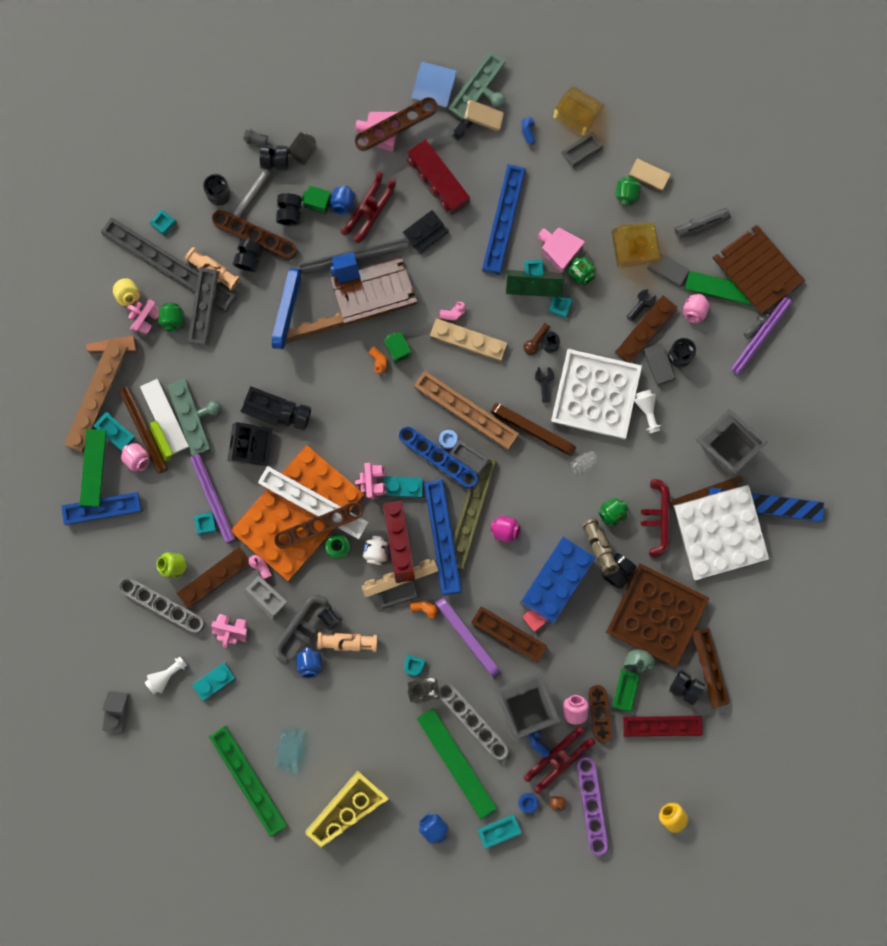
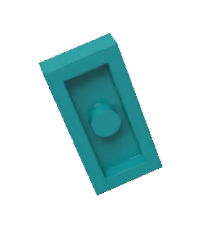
(115, 431)
(403, 487)
(213, 681)
(499, 831)

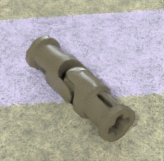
(600, 546)

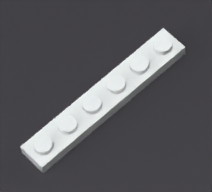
(308, 500)

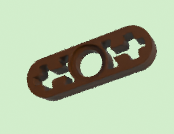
(592, 709)

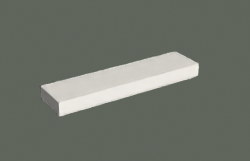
(164, 415)

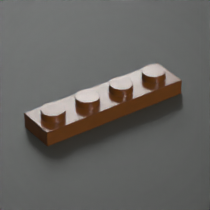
(646, 329)
(213, 578)
(509, 634)
(710, 667)

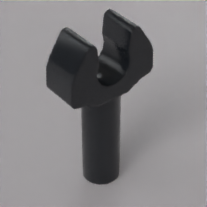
(461, 129)
(642, 303)
(544, 383)

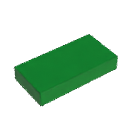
(626, 690)

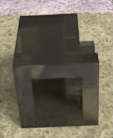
(423, 690)

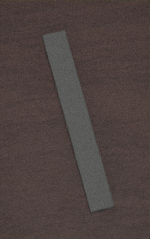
(162, 260)

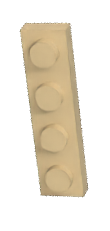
(468, 339)
(388, 581)

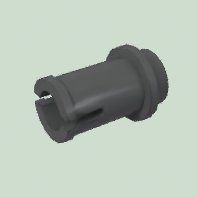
(255, 138)

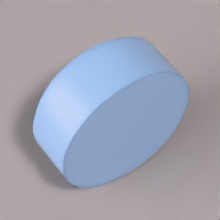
(448, 439)

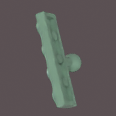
(478, 86)
(190, 416)

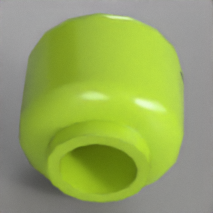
(171, 565)

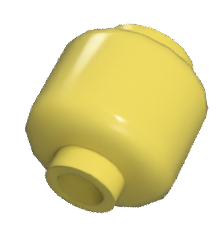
(126, 292)

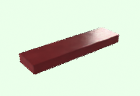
(662, 726)

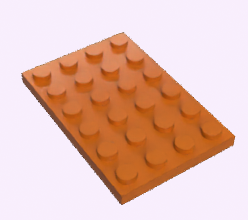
(274, 514)

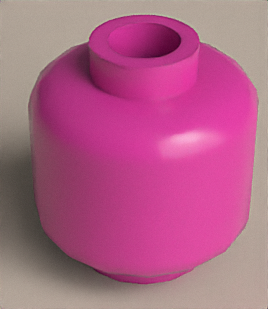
(505, 529)

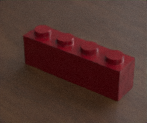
(438, 177)
(399, 542)

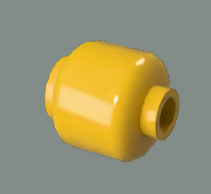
(673, 817)

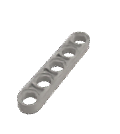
(154, 598)
(482, 725)

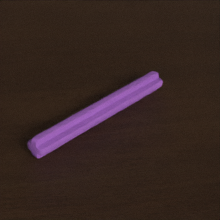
(761, 335)
(212, 498)

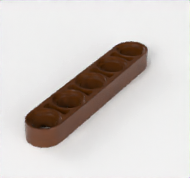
(385, 124)
(248, 227)
(533, 429)
(328, 525)

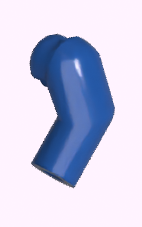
(526, 130)
(537, 745)

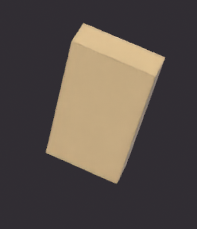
(483, 115)
(649, 175)

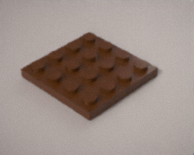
(657, 615)

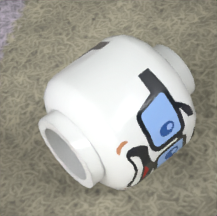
(376, 550)

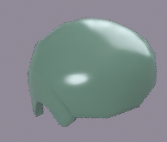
(639, 659)

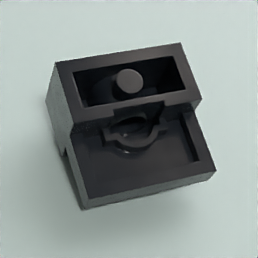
(241, 444)

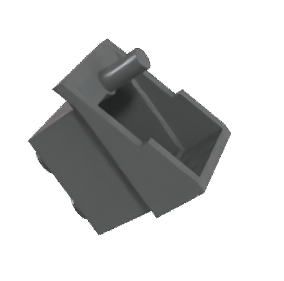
(731, 442)
(527, 706)

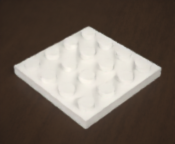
(596, 394)
(721, 532)

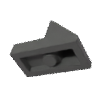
(115, 711)

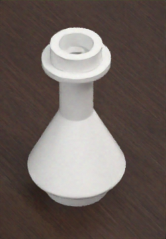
(646, 402)
(158, 681)

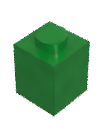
(316, 199)
(397, 347)

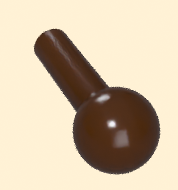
(531, 346)

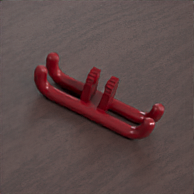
(369, 208)
(664, 513)
(559, 759)

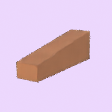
(99, 347)

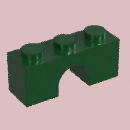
(543, 285)

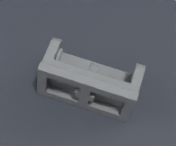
(265, 597)

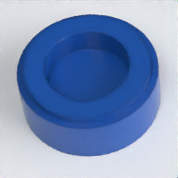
(528, 803)

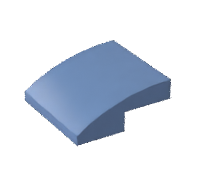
(435, 83)

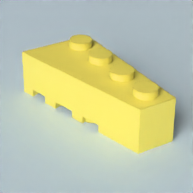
(346, 808)

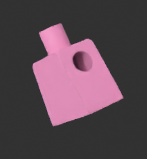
(374, 118)
(560, 247)

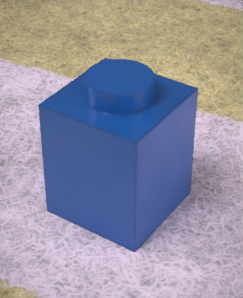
(345, 268)

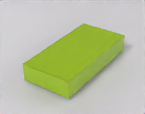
(161, 441)

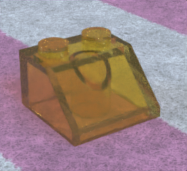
(577, 110)
(635, 244)

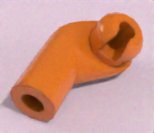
(380, 360)

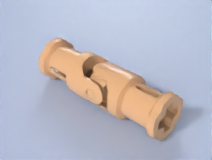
(206, 262)
(350, 642)

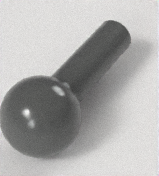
(761, 319)

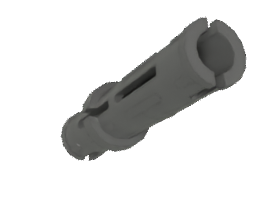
(701, 223)

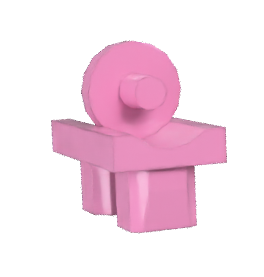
(139, 324)
(368, 481)
(228, 633)

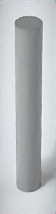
(251, 194)

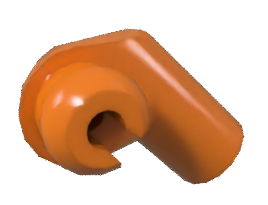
(425, 606)

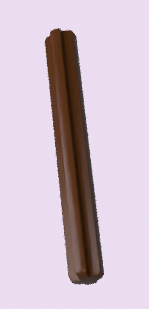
(143, 429)

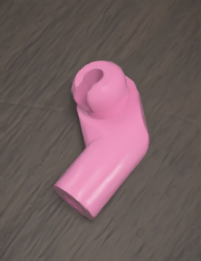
(455, 313)
(259, 564)

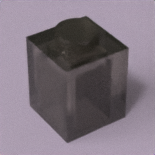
(302, 148)

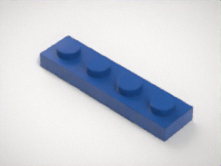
(108, 508)

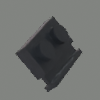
(425, 232)
(262, 406)

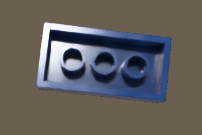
(557, 580)

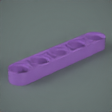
(468, 638)
(596, 815)

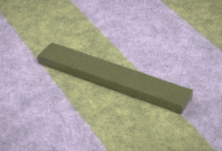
(470, 514)

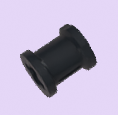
(550, 349)
(329, 617)

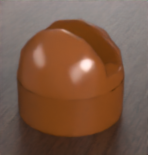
(556, 801)

